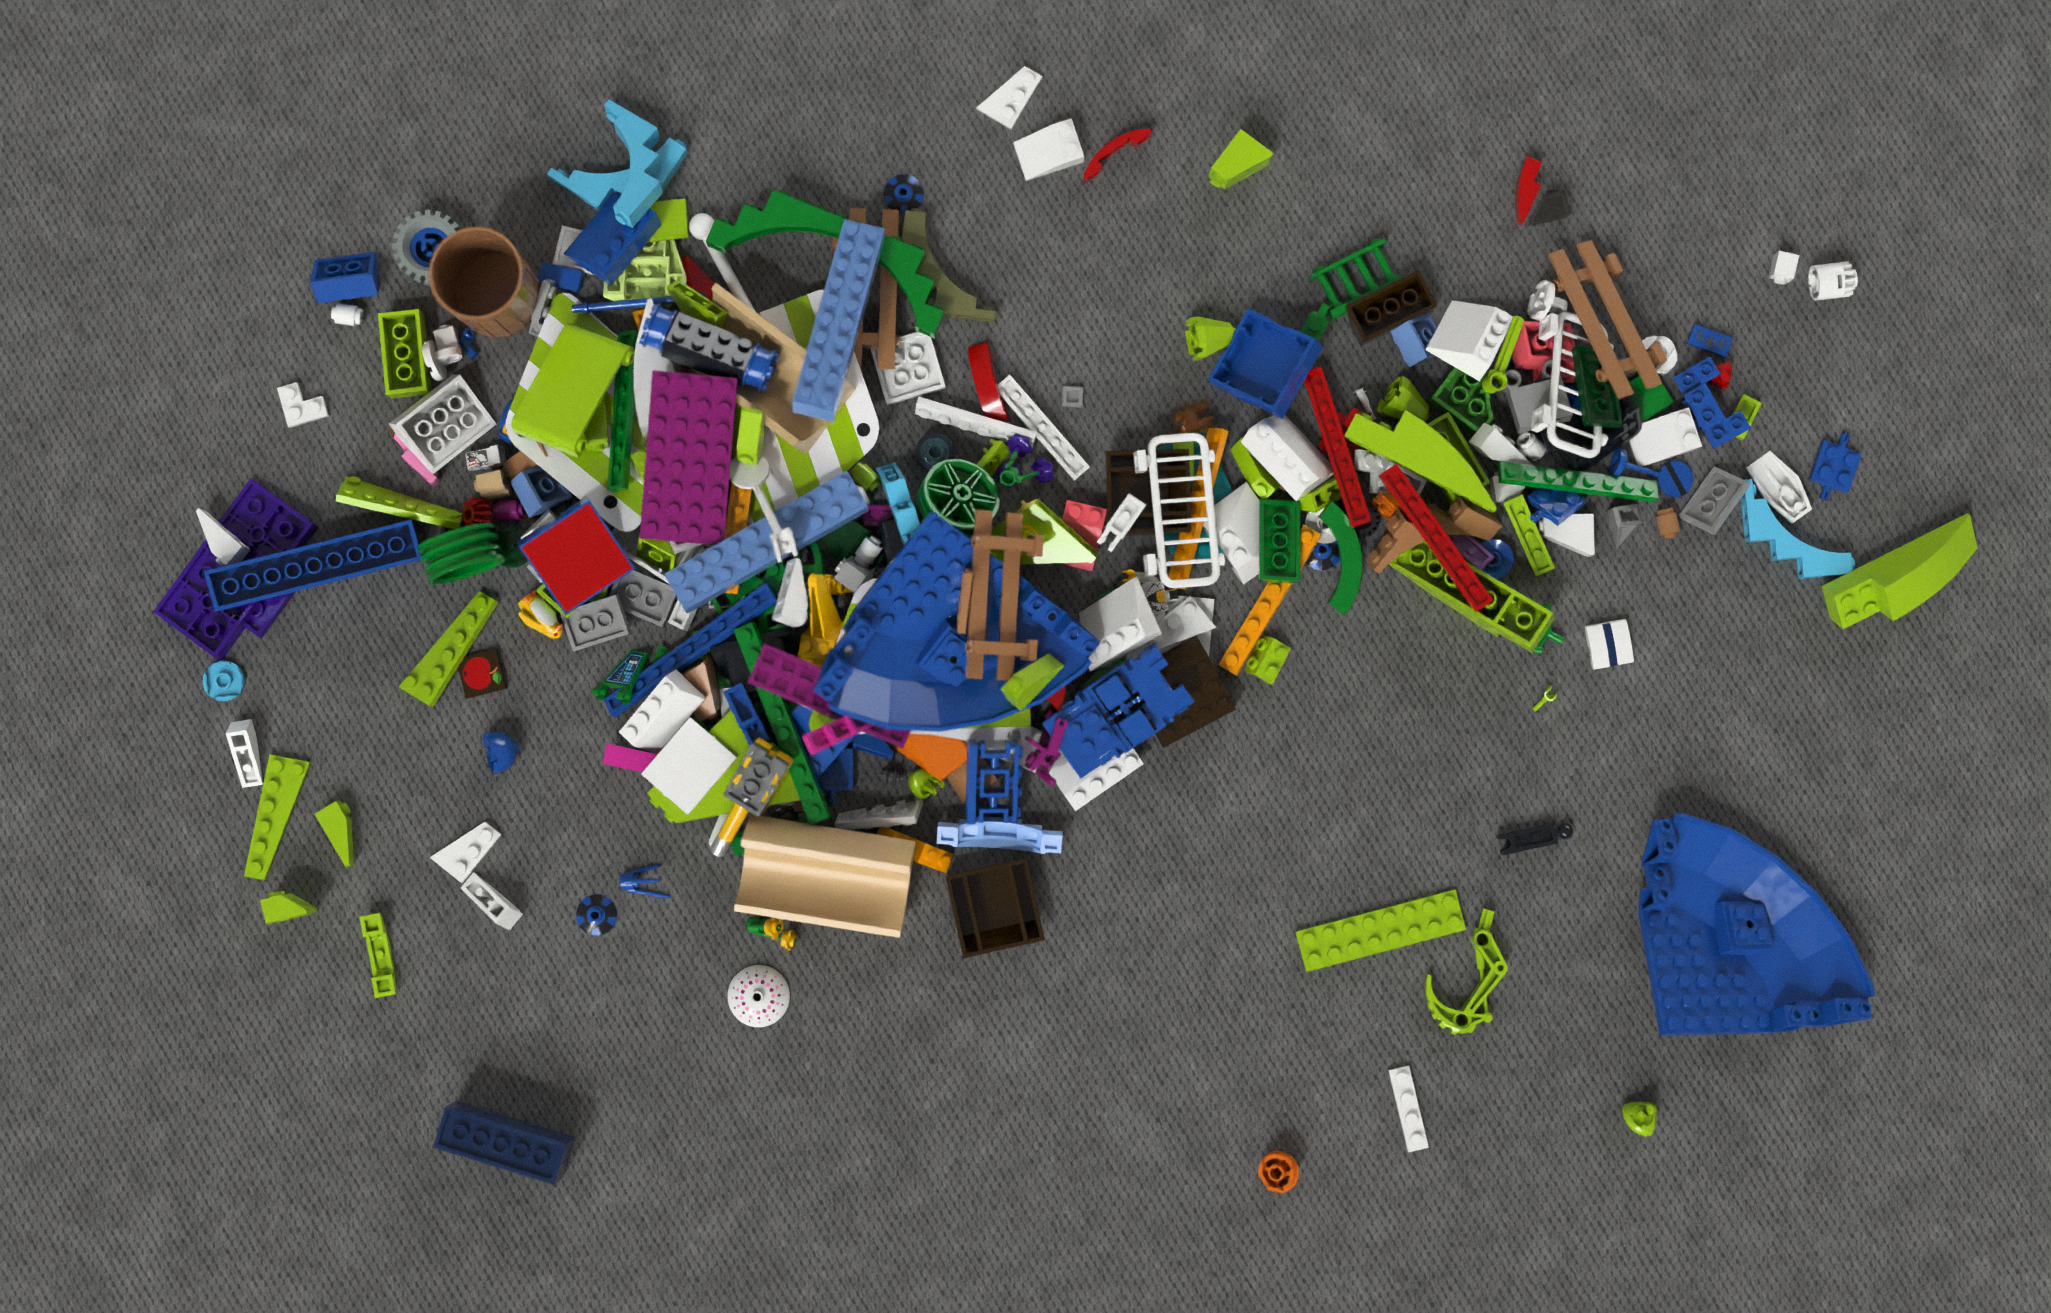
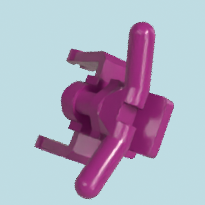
(1046, 745)

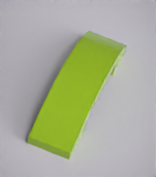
(380, 954)

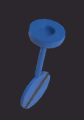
(1673, 478)

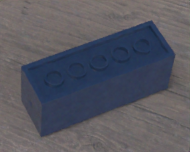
(504, 1142)

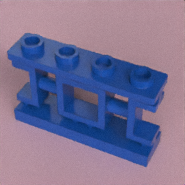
(976, 781)

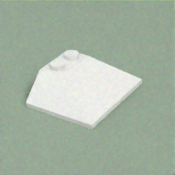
(1239, 531)

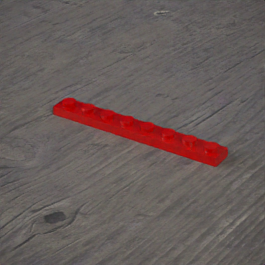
(1336, 448)
(1435, 538)

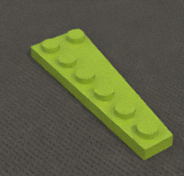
(376, 498)
(442, 660)
(278, 797)

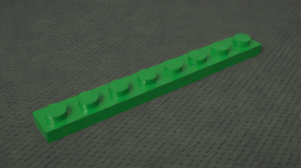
(622, 421)
(1577, 481)

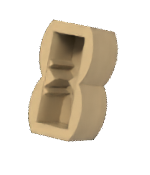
(493, 485)

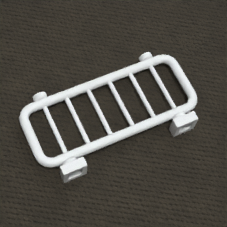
(1546, 414)
(1151, 564)

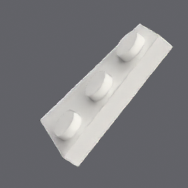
(1011, 98)
(1182, 623)
(466, 852)

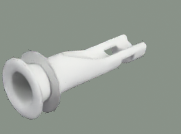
(1365, 402)

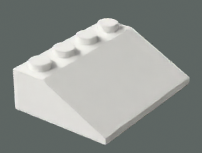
(1470, 336)
(443, 423)
(1287, 455)
(1120, 623)
(1083, 790)

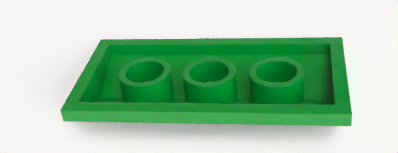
(1279, 541)

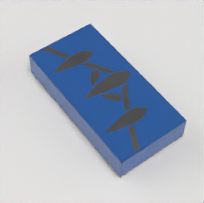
(1709, 341)

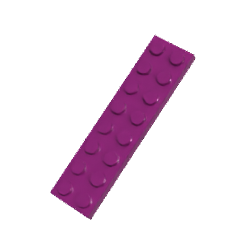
(795, 681)

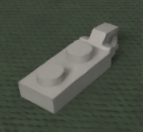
(542, 307)

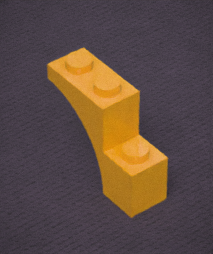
(924, 853)

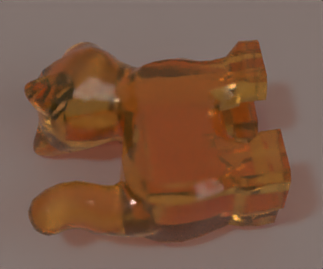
(1191, 421)

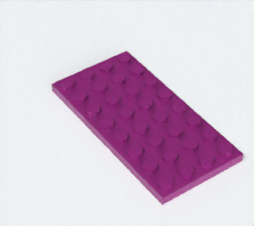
(688, 457)

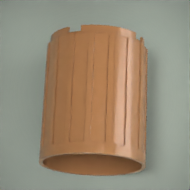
(484, 282)

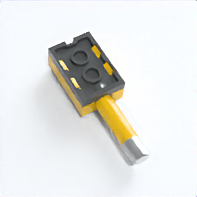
(751, 789)

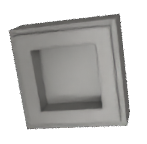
(1072, 397)

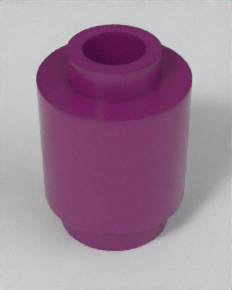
(509, 510)

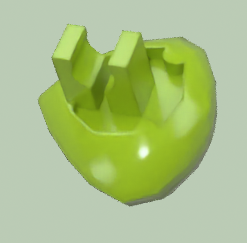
(923, 783)
(1640, 1117)

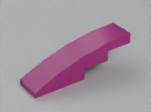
(834, 733)
(627, 758)

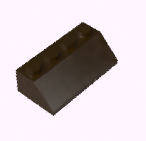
(1390, 307)

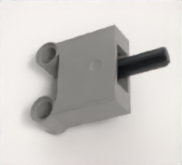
(1530, 397)

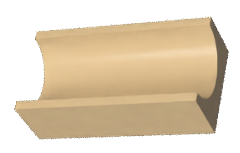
(776, 402)
(825, 875)

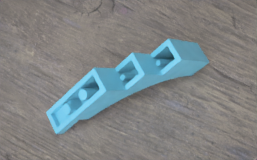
(599, 187)
(641, 188)
(899, 499)
(1762, 525)

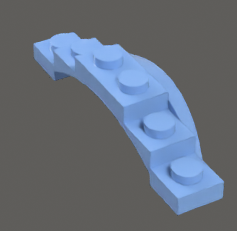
(997, 834)

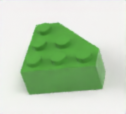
(1464, 400)

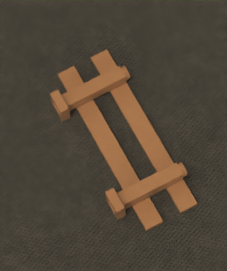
(1602, 274)
(886, 338)
(1012, 546)

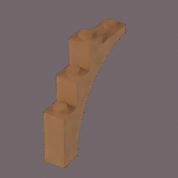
(1460, 519)

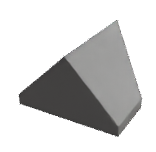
(1623, 521)

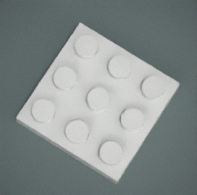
(914, 372)

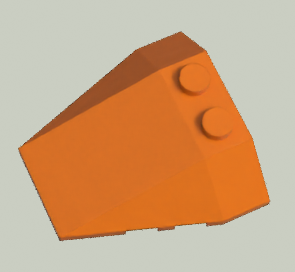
(935, 753)

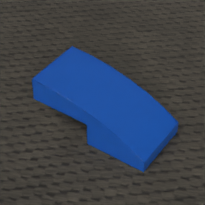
(565, 277)

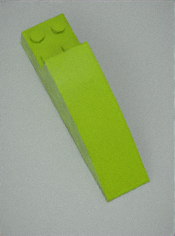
(1421, 451)
(1903, 576)
(1508, 613)

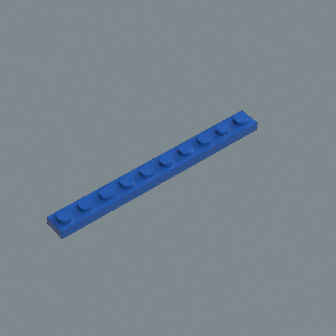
(696, 646)

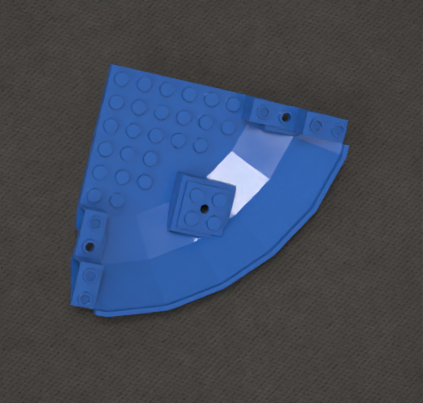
(908, 633)
(1716, 971)

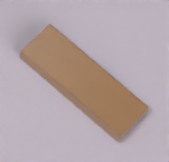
(964, 599)

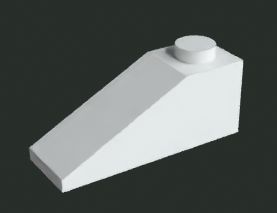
(221, 541)
(792, 597)
(245, 752)
(491, 901)

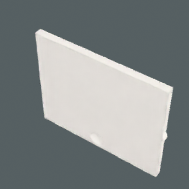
(689, 765)

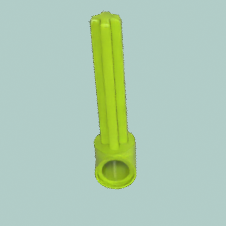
(1503, 358)

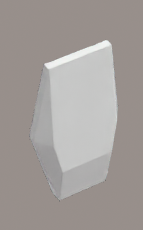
(1780, 486)

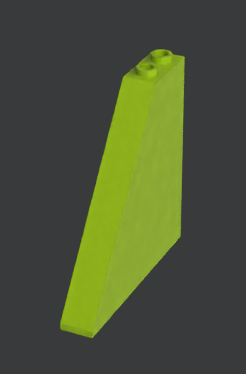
(714, 803)

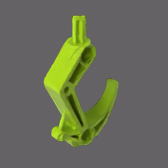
(1497, 968)

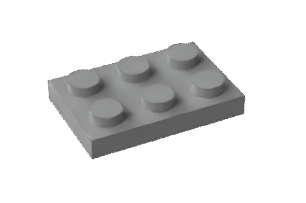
(1714, 500)
(645, 597)
(596, 623)

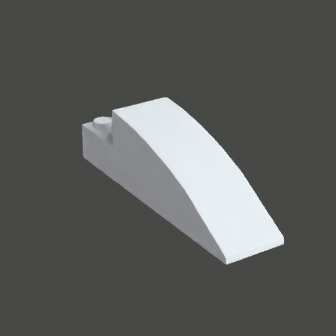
(645, 361)

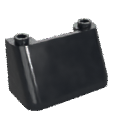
(1616, 436)

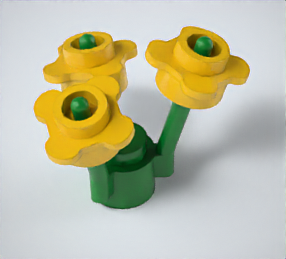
(772, 929)

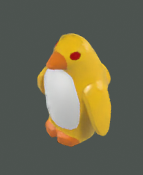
(540, 615)

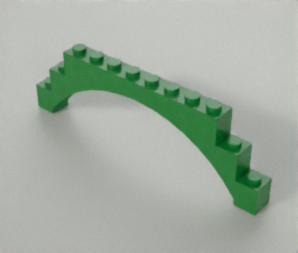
(796, 215)

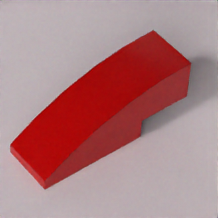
(1526, 188)

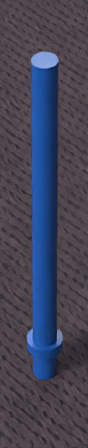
(587, 307)

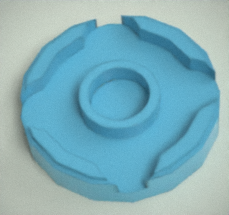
(223, 680)

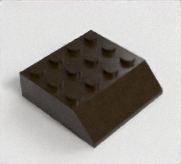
(1123, 480)
(1193, 668)
(995, 908)

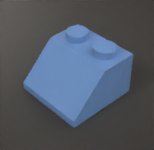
(1414, 338)
(539, 491)

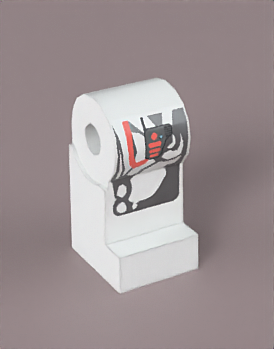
(486, 458)

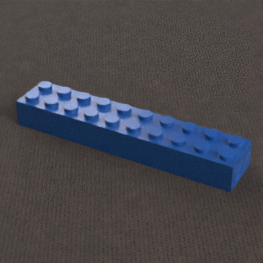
(313, 565)

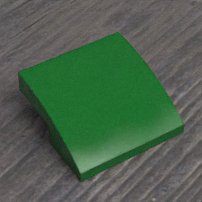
(1650, 400)

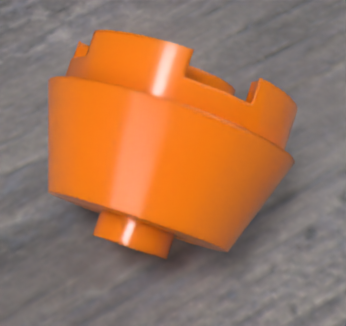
(1386, 504)
(1278, 1171)

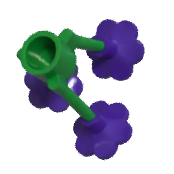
(1009, 473)

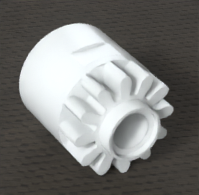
(1832, 280)

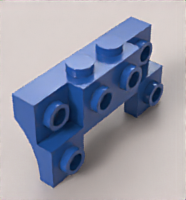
(1705, 407)

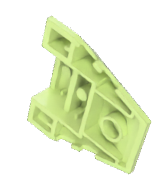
(648, 273)

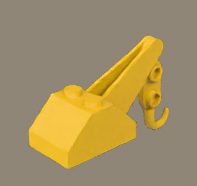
(824, 619)

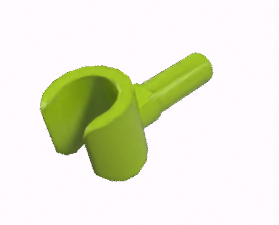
(1545, 698)

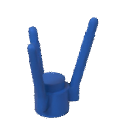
(631, 881)

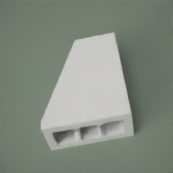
(1573, 533)

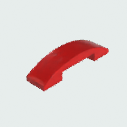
(1134, 137)
(985, 382)

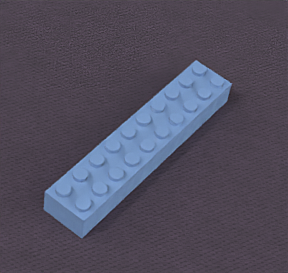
(838, 320)
(751, 548)

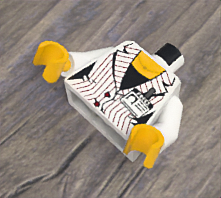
(1154, 592)

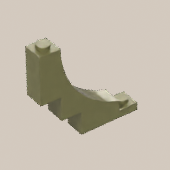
(948, 296)

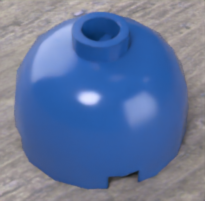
(500, 751)

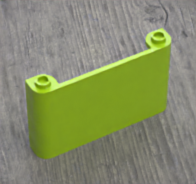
(570, 388)

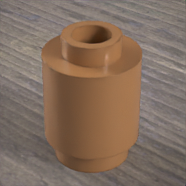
(1667, 523)

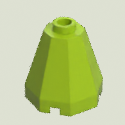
(1207, 335)
(1403, 397)

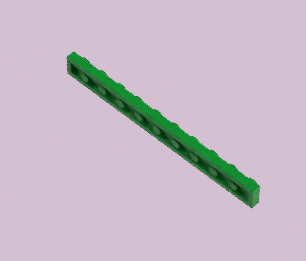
(785, 732)

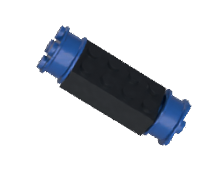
(708, 348)

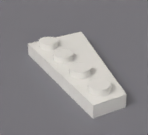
(881, 816)

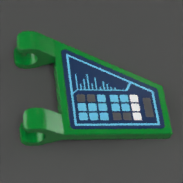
(623, 677)

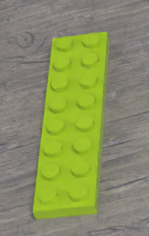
(1380, 930)

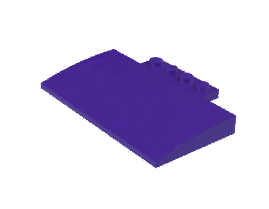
(266, 528)

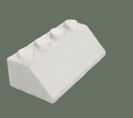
(662, 713)

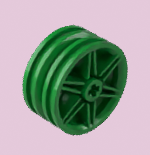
(954, 493)
(461, 553)

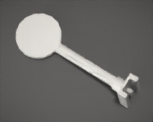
(752, 477)

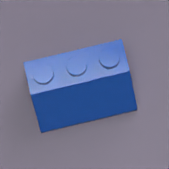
(345, 277)

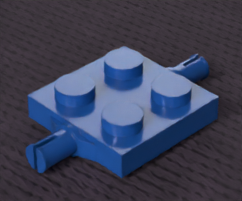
(1834, 466)
(1554, 504)
(838, 775)

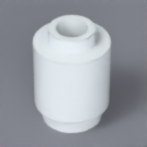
(347, 314)
(1531, 446)
(868, 551)

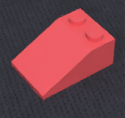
(1533, 352)
(1086, 522)

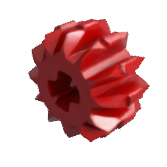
(476, 511)

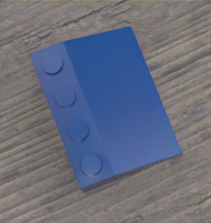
(609, 246)

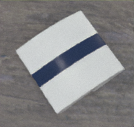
(1609, 644)

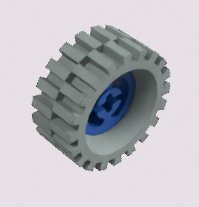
(418, 233)

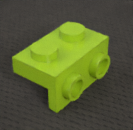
(1267, 659)

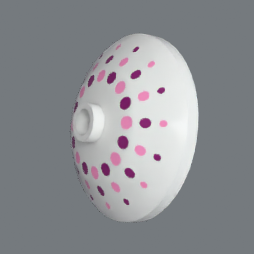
(773, 992)

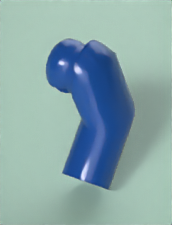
(466, 342)

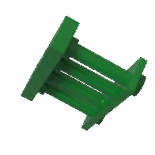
(1337, 308)

